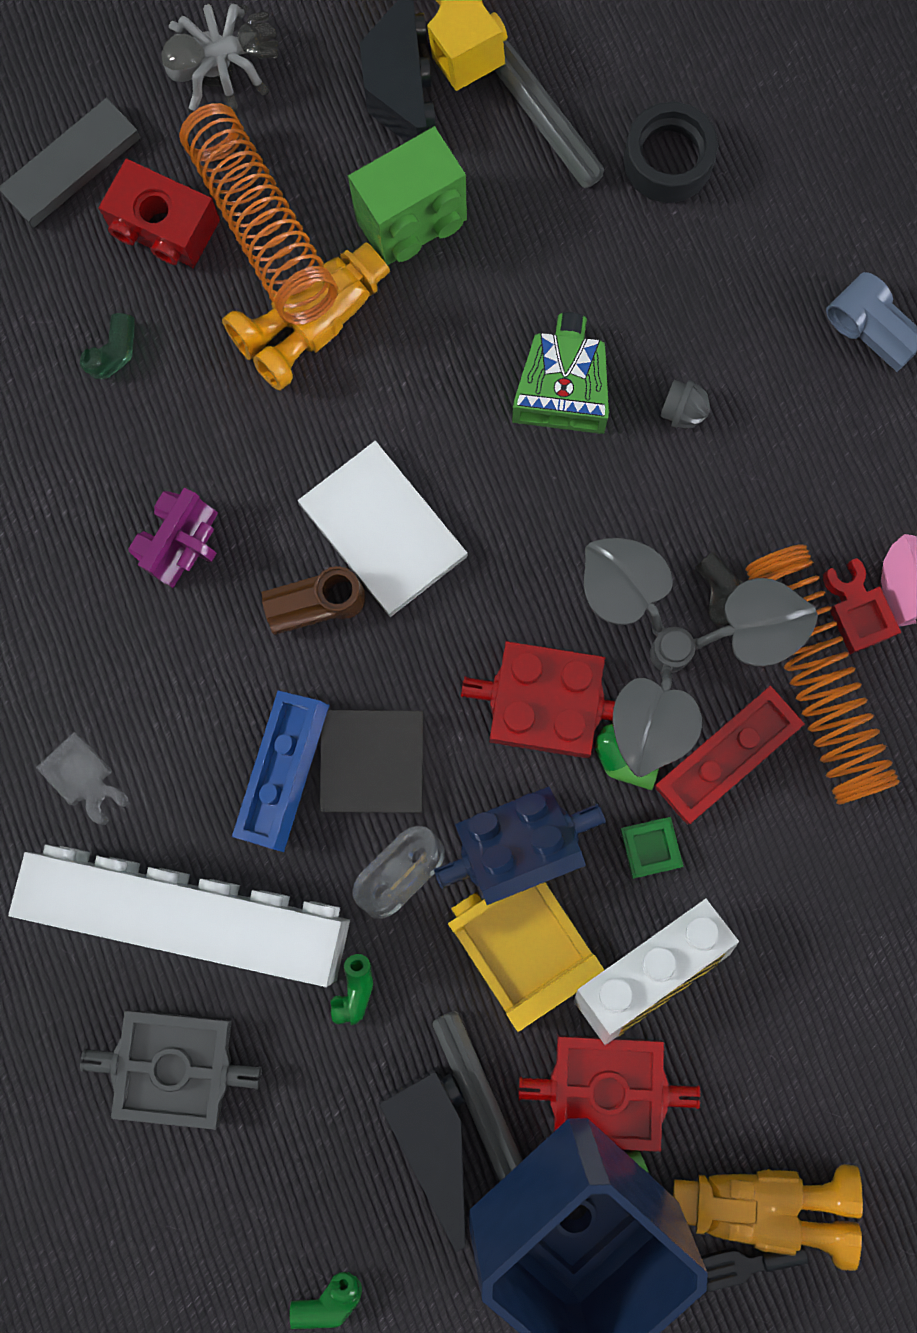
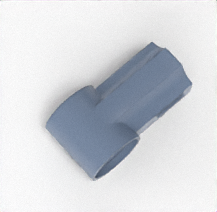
(868, 313)

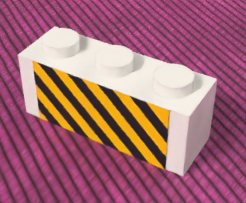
(655, 971)

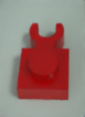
(862, 615)

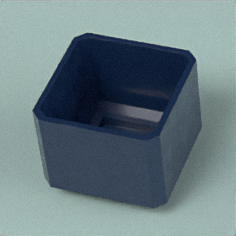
(612, 1270)

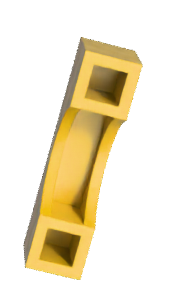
(466, 41)

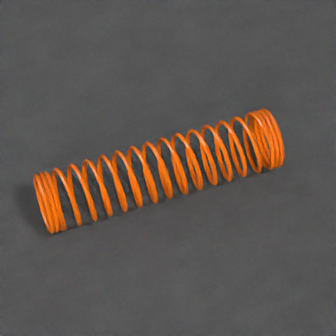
(299, 280)
(774, 567)

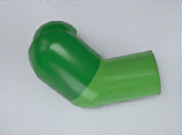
(614, 763)

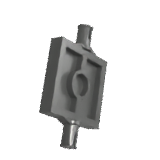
(171, 1069)

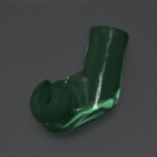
(116, 353)

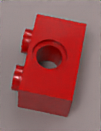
(140, 195)

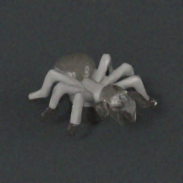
(209, 56)

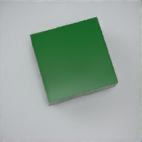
(651, 847)

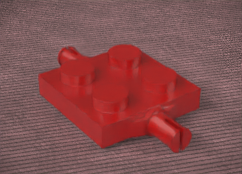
(544, 699)
(613, 1086)

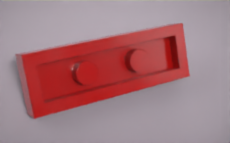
(729, 755)

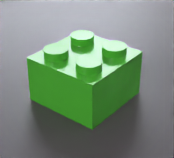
(410, 197)

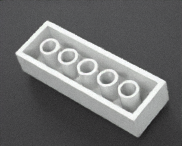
(178, 917)

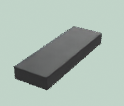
(69, 162)

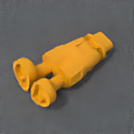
(356, 281)
(765, 1211)

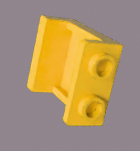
(525, 951)

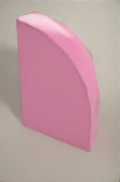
(900, 579)

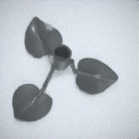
(651, 720)

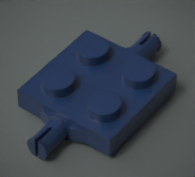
(519, 845)

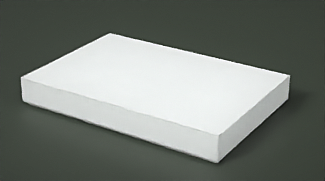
(382, 528)

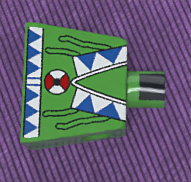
(564, 380)

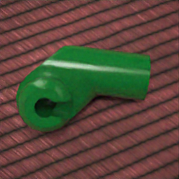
(359, 987)
(332, 1306)

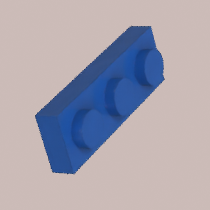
(280, 770)

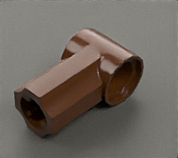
(308, 601)

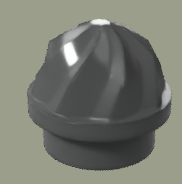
(686, 404)

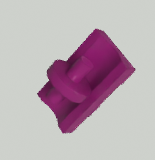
(179, 538)

